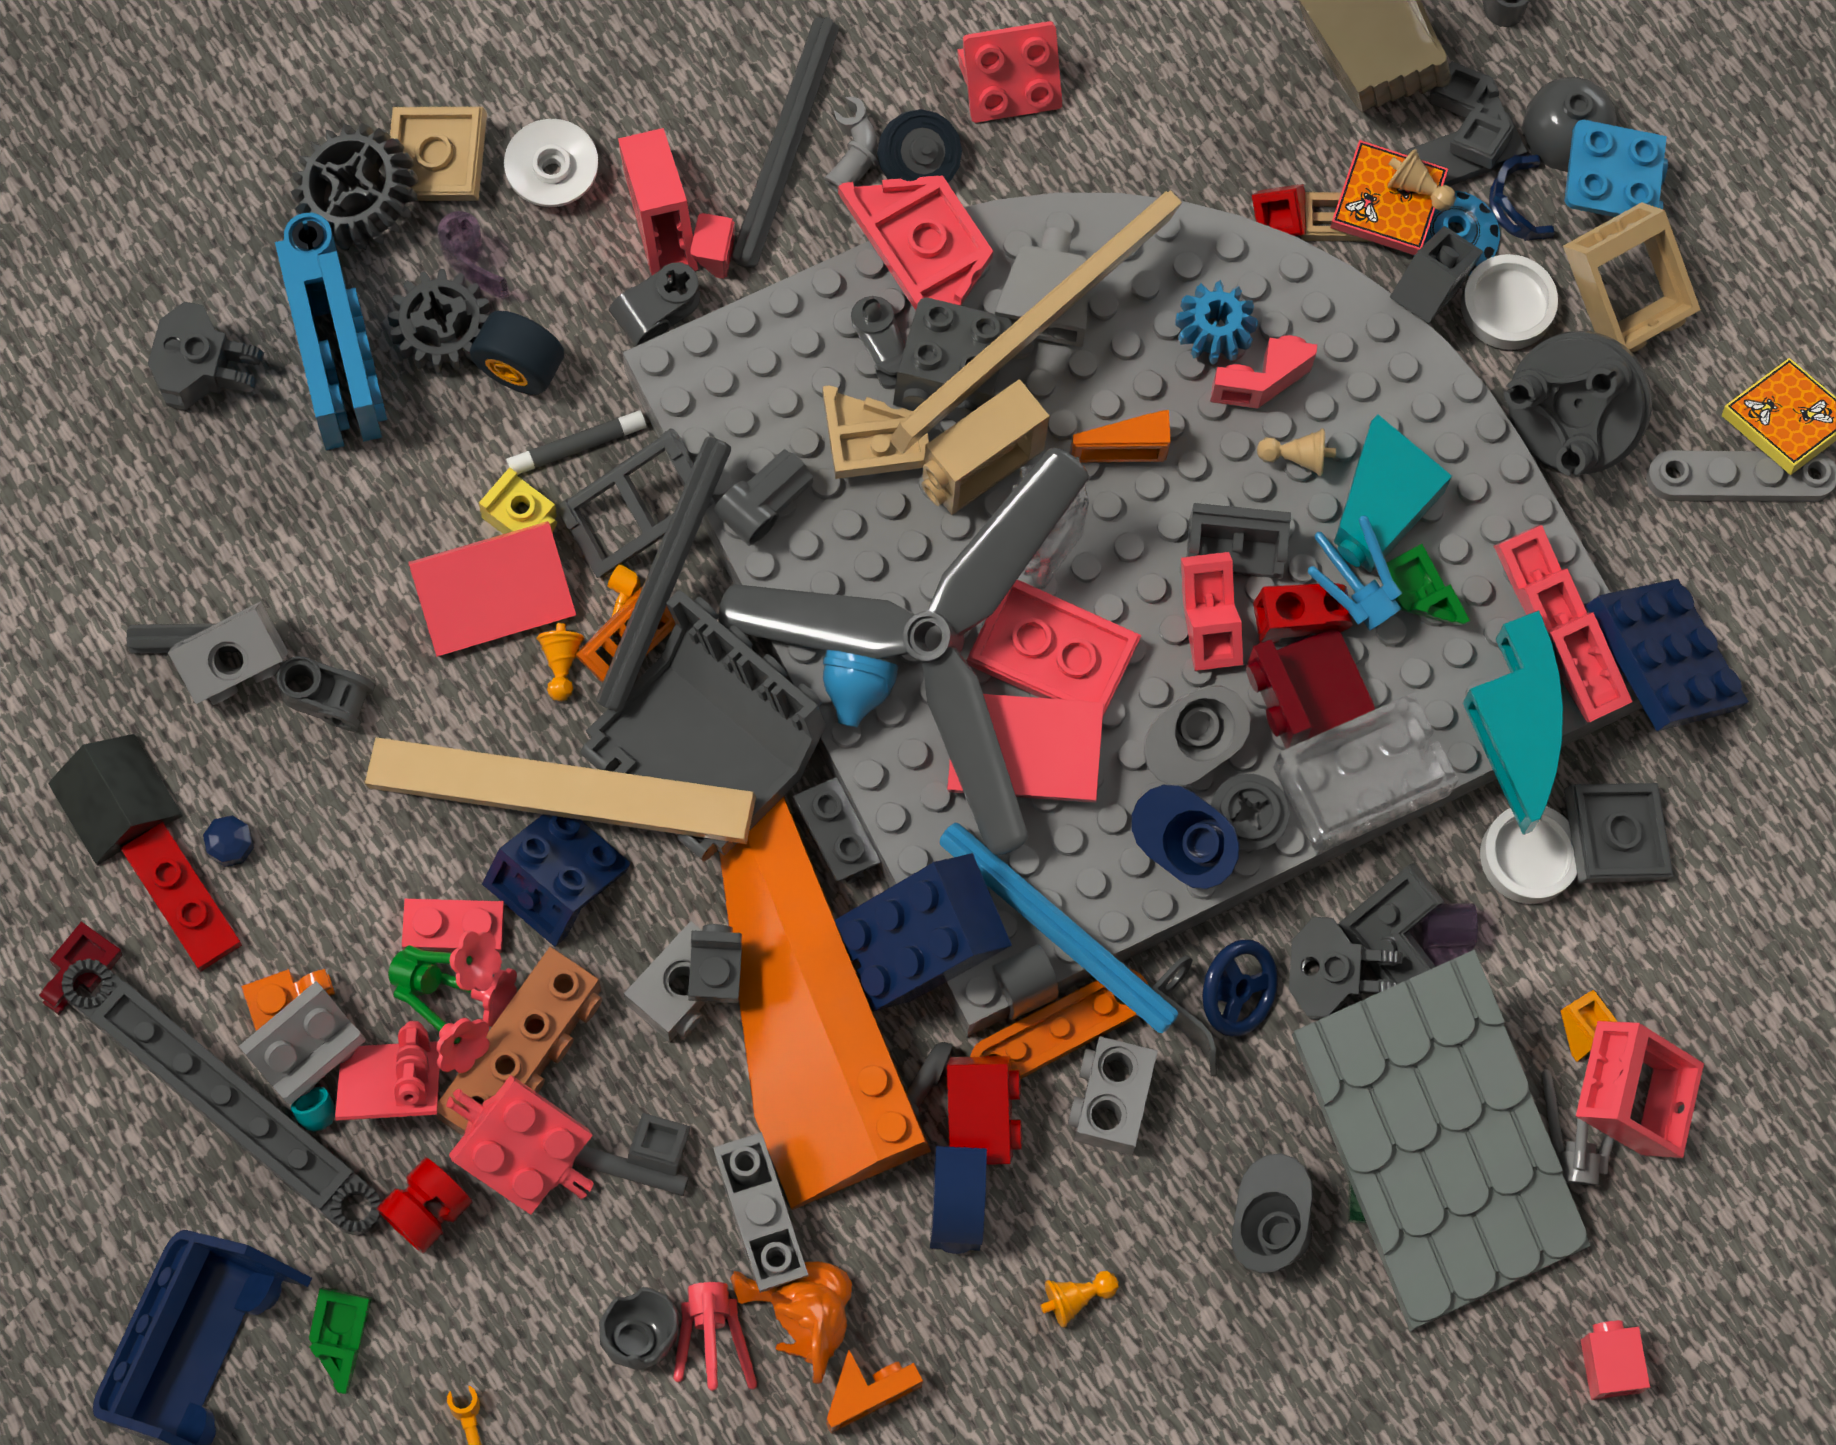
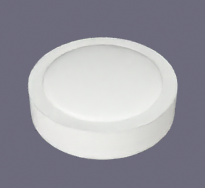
(1509, 302)
(1530, 865)

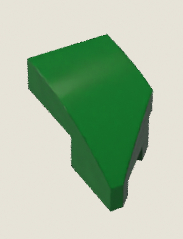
(1423, 588)
(338, 1333)

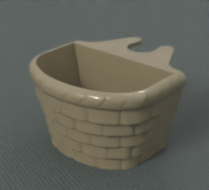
(1378, 48)

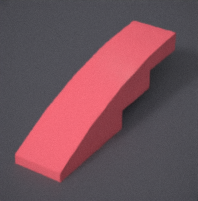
(1576, 637)

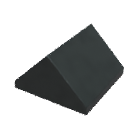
(112, 795)

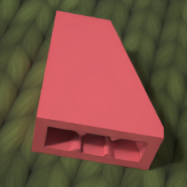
(657, 199)

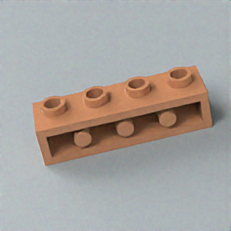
(529, 1032)

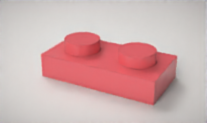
(440, 923)

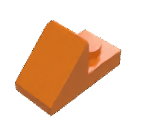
(856, 1399)

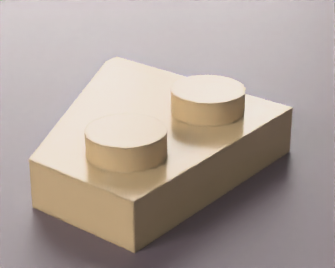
(862, 436)

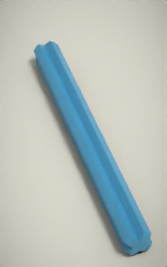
(1062, 930)

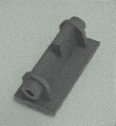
(837, 830)

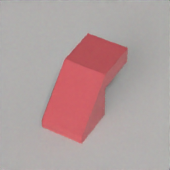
(1211, 612)

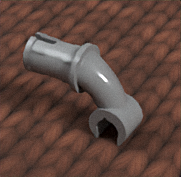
(861, 150)

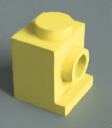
(503, 498)

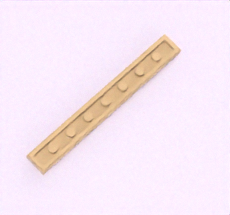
(1034, 321)
(561, 790)

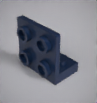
(553, 873)

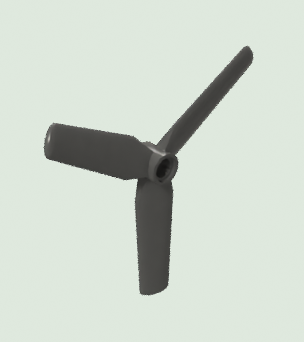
(964, 598)

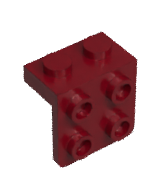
(1308, 686)

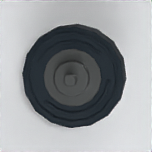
(919, 146)

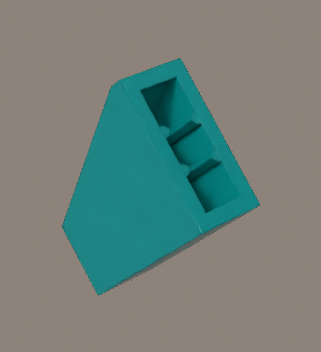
(1392, 488)

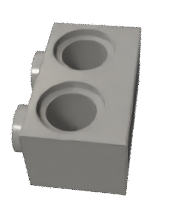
(1124, 1098)

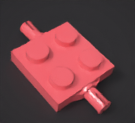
(520, 1144)

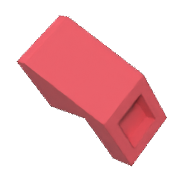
(1284, 364)

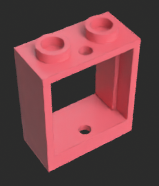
(1612, 1085)

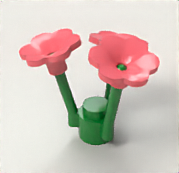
(475, 963)

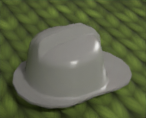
(1196, 735)

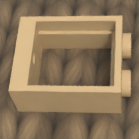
(1612, 239)
(984, 447)

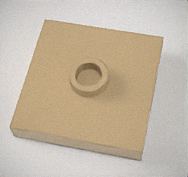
(444, 149)

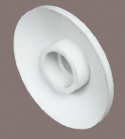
(545, 144)

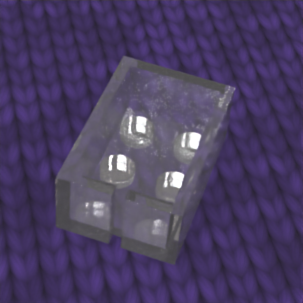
(1364, 773)

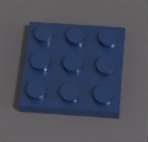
(1667, 654)

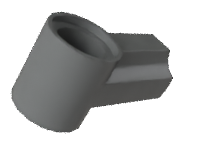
(755, 506)

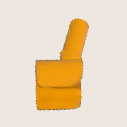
(625, 583)
(467, 1416)

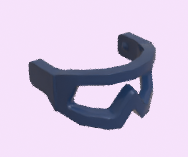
(1524, 228)

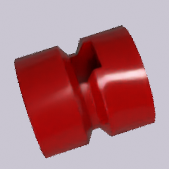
(406, 1211)

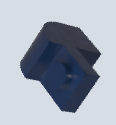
(958, 1199)

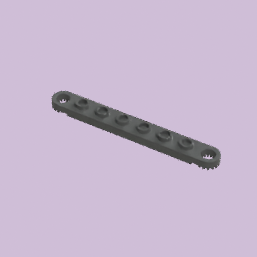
(221, 1096)

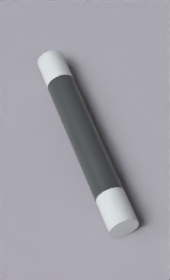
(577, 442)

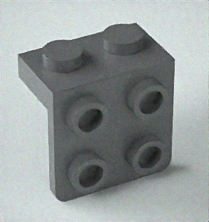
(939, 346)

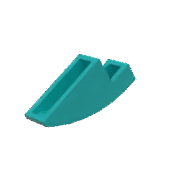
(1522, 718)

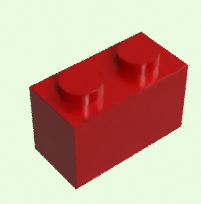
(982, 1106)

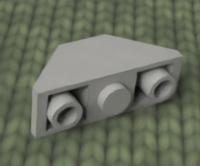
(760, 1212)

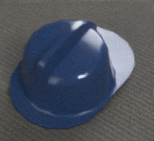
(1185, 836)

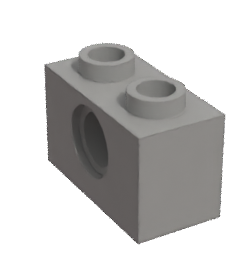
(250, 633)
(653, 998)

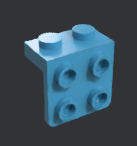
(1614, 168)

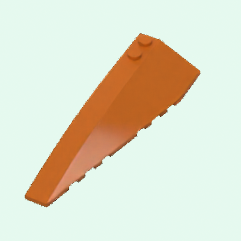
(812, 1043)

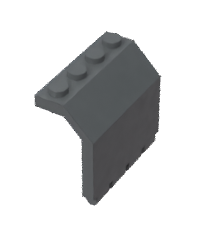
(711, 718)

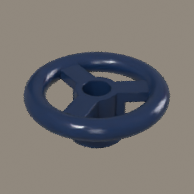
(1229, 986)

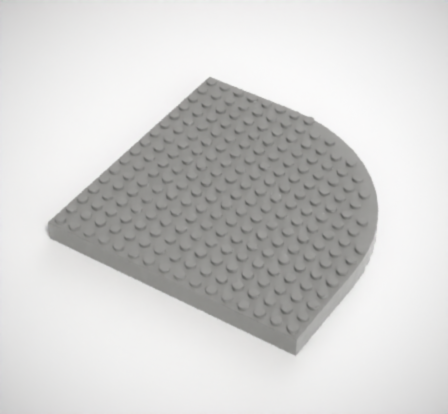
(758, 384)

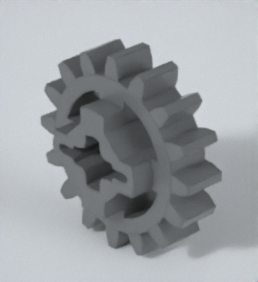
(422, 326)

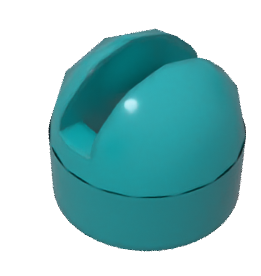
(314, 1110)

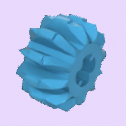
(1210, 337)

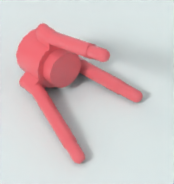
(709, 1307)

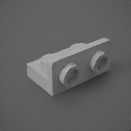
(302, 1043)

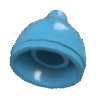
(856, 684)

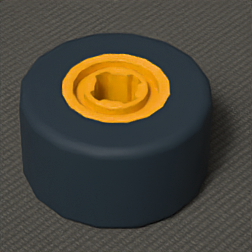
(517, 352)

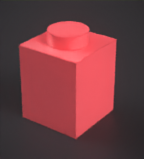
(1614, 1361)

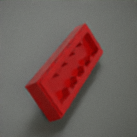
(181, 897)

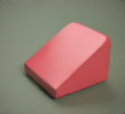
(713, 243)

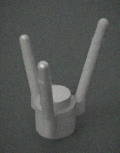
(1580, 1160)

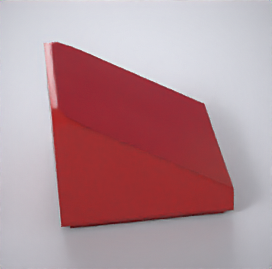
(1282, 208)

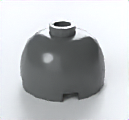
(1555, 112)

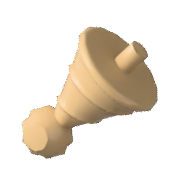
(1414, 177)
(1305, 451)

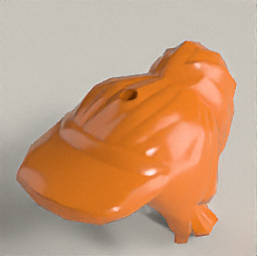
(808, 1310)

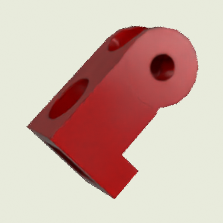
(1298, 611)

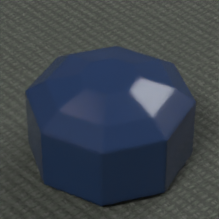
(228, 841)

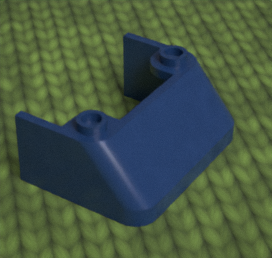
(184, 1334)

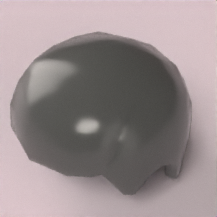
(639, 1329)

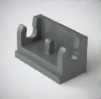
(1251, 536)

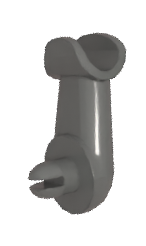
(879, 332)
(929, 1075)

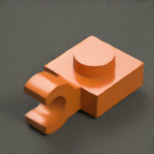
(275, 992)

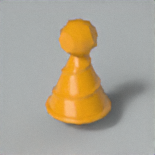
(560, 652)
(1069, 1298)

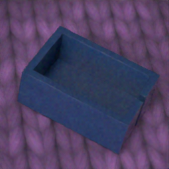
(923, 932)

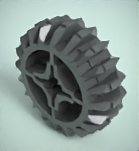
(356, 160)

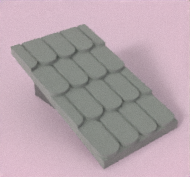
(1441, 1139)

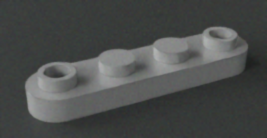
(1737, 477)

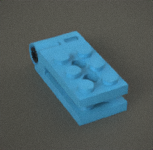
(318, 288)

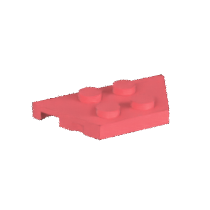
(921, 236)

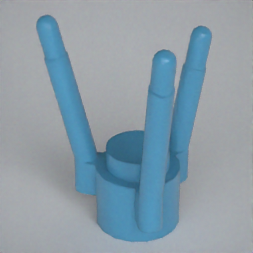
(1372, 602)

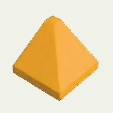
(1581, 1021)

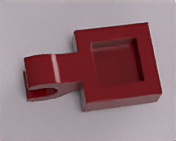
(80, 945)

